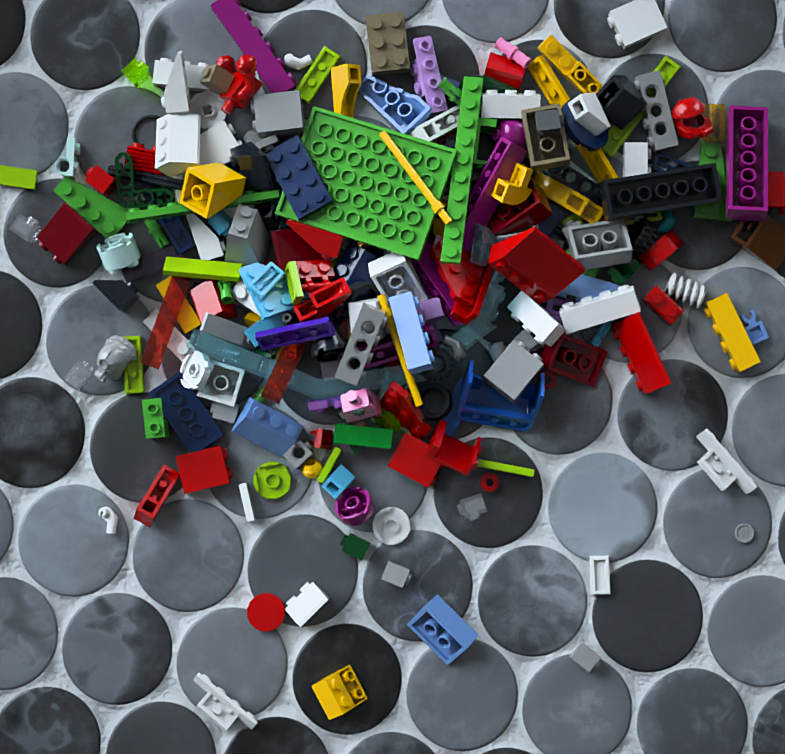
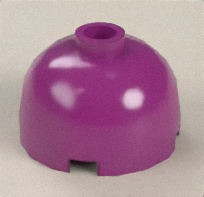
(512, 130)
(354, 506)

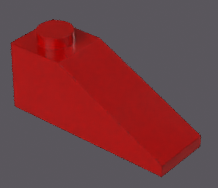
(320, 240)
(156, 496)

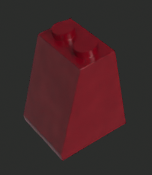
(66, 234)
(292, 247)

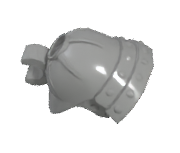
(114, 357)

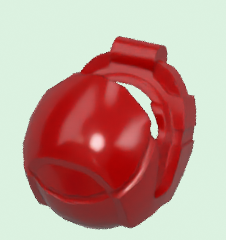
(687, 114)

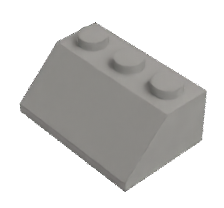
(600, 243)

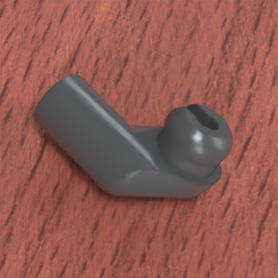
(288, 319)
(457, 346)

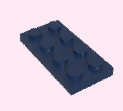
(298, 178)
(186, 414)

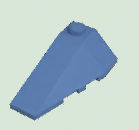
(397, 107)

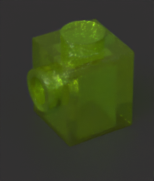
(136, 72)

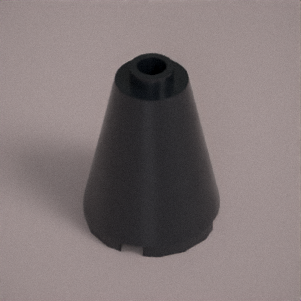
(328, 348)

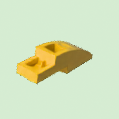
(568, 66)
(568, 198)

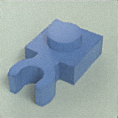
(754, 330)

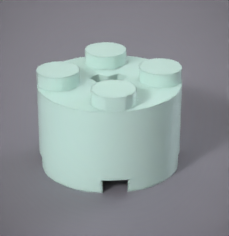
(119, 252)

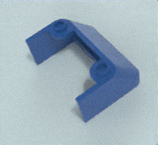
(488, 407)

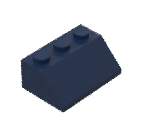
(354, 268)

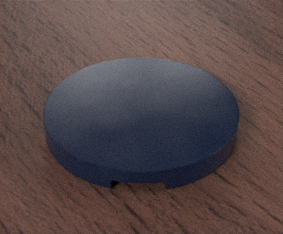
(580, 134)

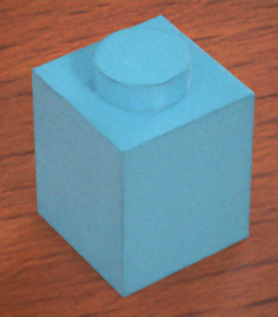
(338, 481)

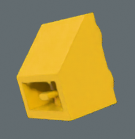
(339, 692)

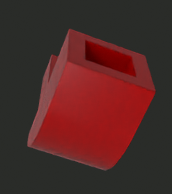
(661, 250)

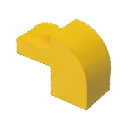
(515, 190)

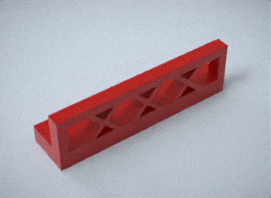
(465, 314)

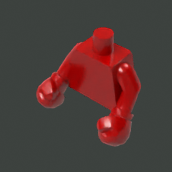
(243, 84)

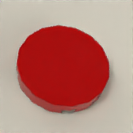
(266, 612)

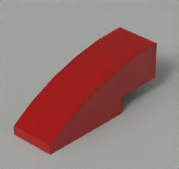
(323, 301)

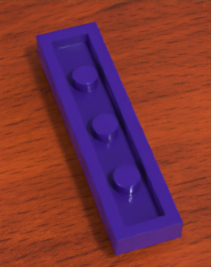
(295, 333)

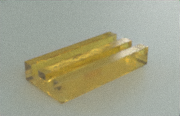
(714, 139)

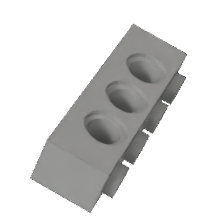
(664, 119)
(354, 374)

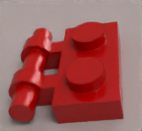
(315, 271)

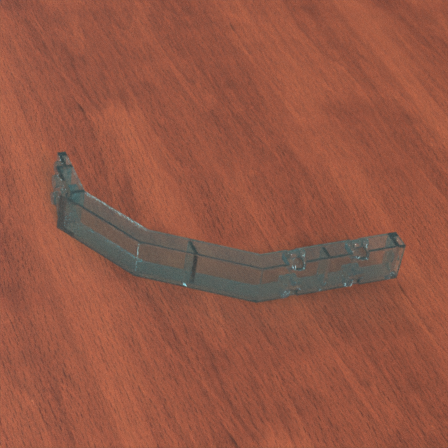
(374, 378)

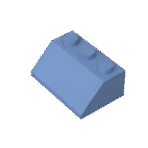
(267, 427)
(442, 629)

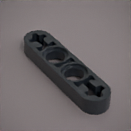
(577, 183)

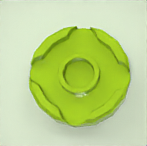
(272, 480)

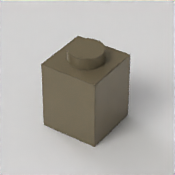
(216, 79)

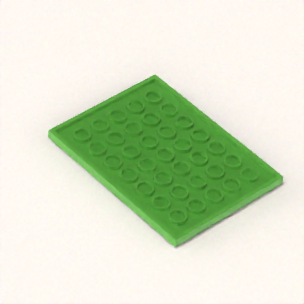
(369, 186)

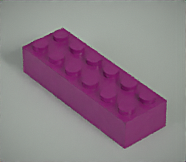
(747, 163)

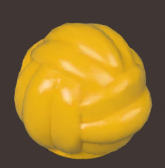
(311, 468)

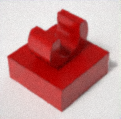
(323, 438)

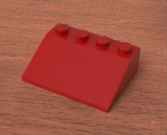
(535, 264)
(640, 353)

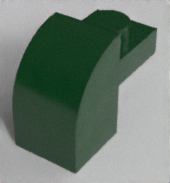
(622, 272)

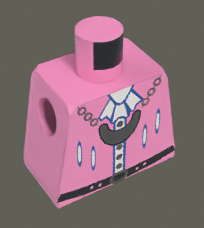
(360, 405)

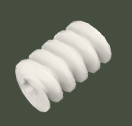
(685, 290)

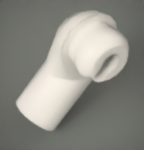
(296, 63)
(111, 519)

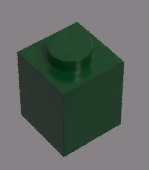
(355, 545)

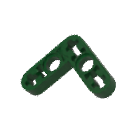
(131, 189)

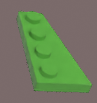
(710, 154)
(98, 210)

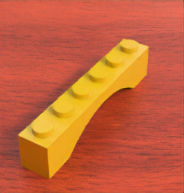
(345, 87)

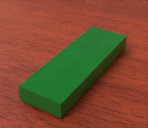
(363, 436)

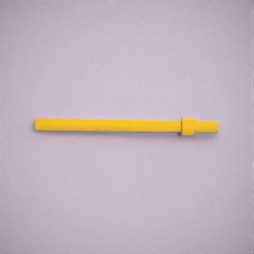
(436, 205)
(396, 340)

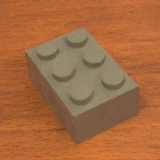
(387, 43)
(545, 150)

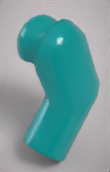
(667, 223)

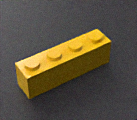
(731, 332)

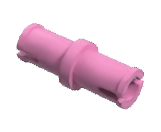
(513, 53)

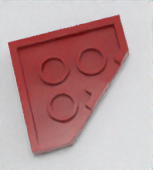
(462, 278)
(399, 403)

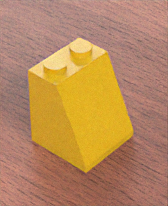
(210, 188)

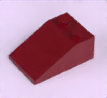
(523, 215)
(574, 359)

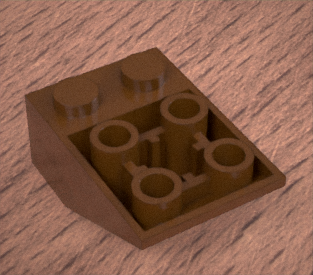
(761, 239)

